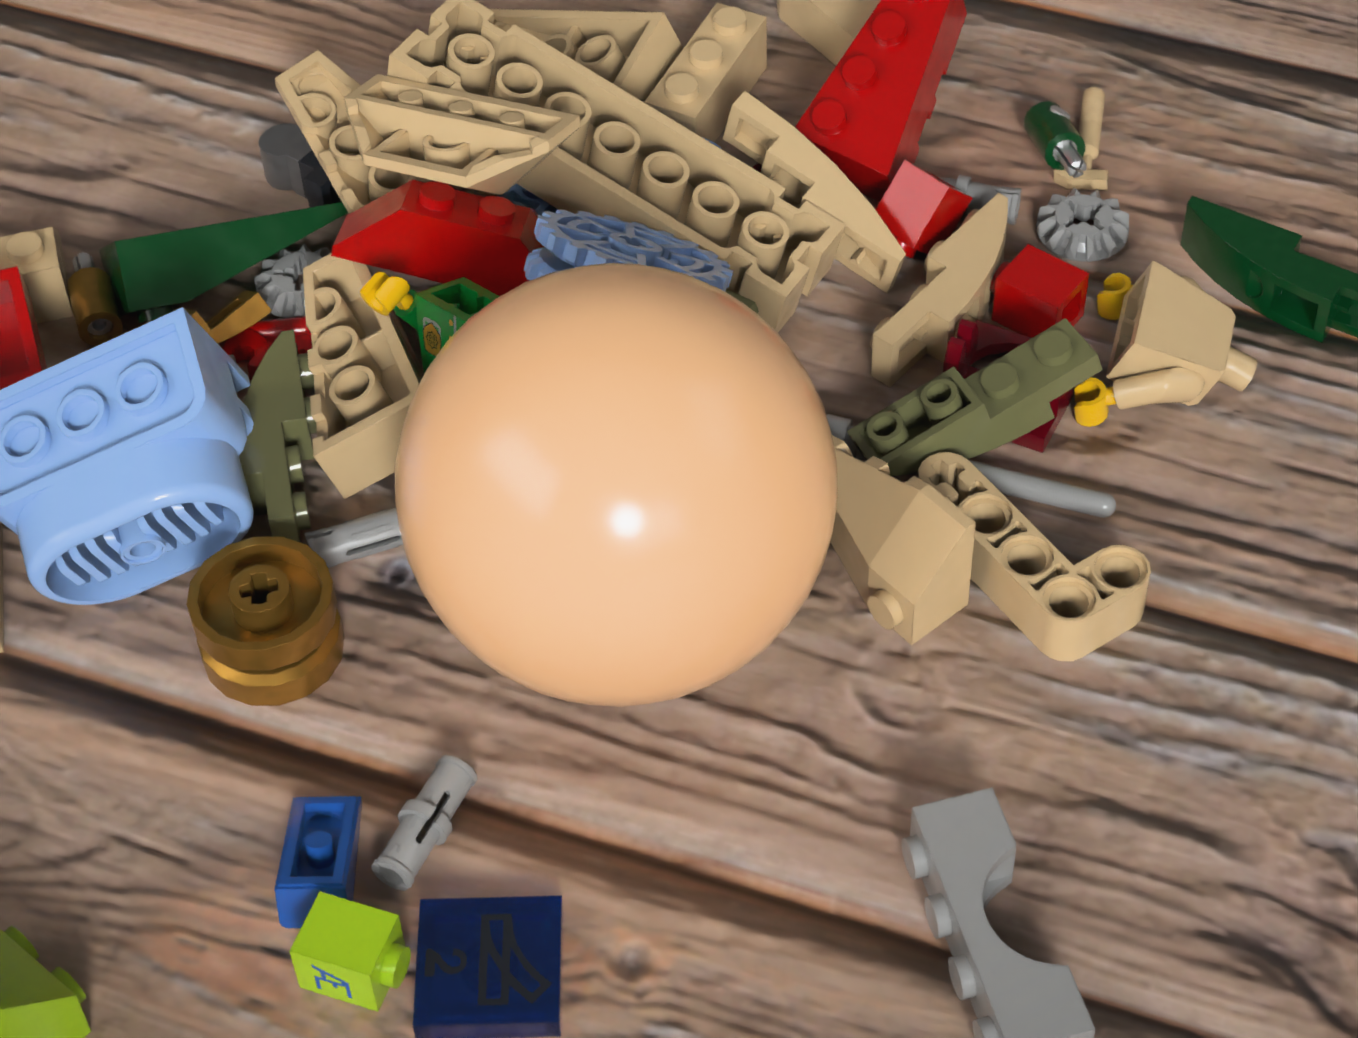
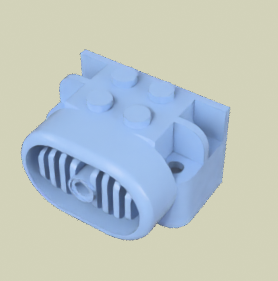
(126, 462)

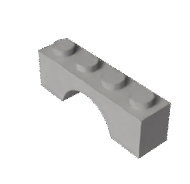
(965, 860)

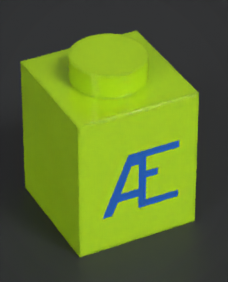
(350, 951)

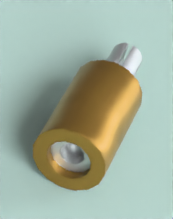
(93, 302)

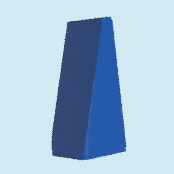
(317, 854)

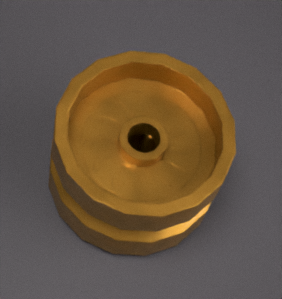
(266, 620)

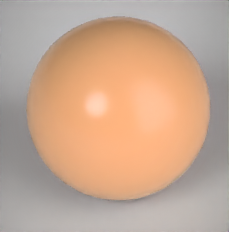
(616, 484)

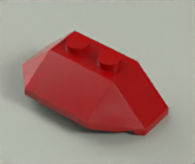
(442, 235)

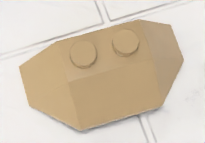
(452, 133)

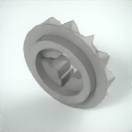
(1082, 240)
(277, 279)

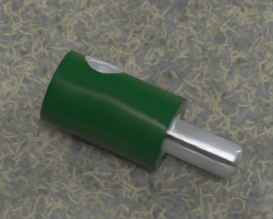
(1056, 137)

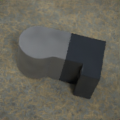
(293, 165)

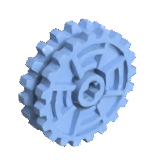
(589, 239)

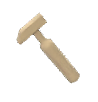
(1090, 131)

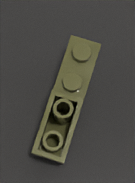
(983, 409)
(280, 437)

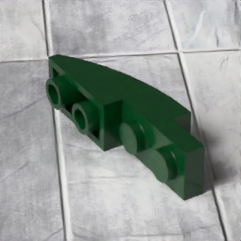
(1267, 271)

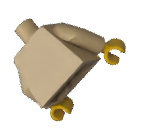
(1166, 345)

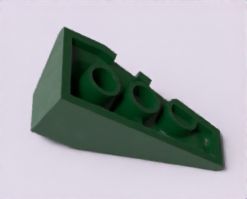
(178, 265)

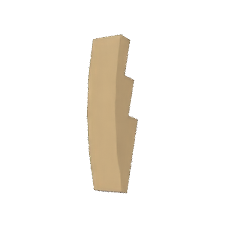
(812, 177)

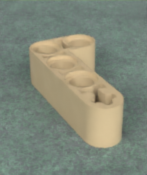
(1051, 601)

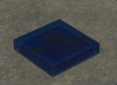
(489, 967)

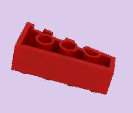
(884, 90)

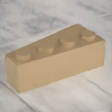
(360, 374)

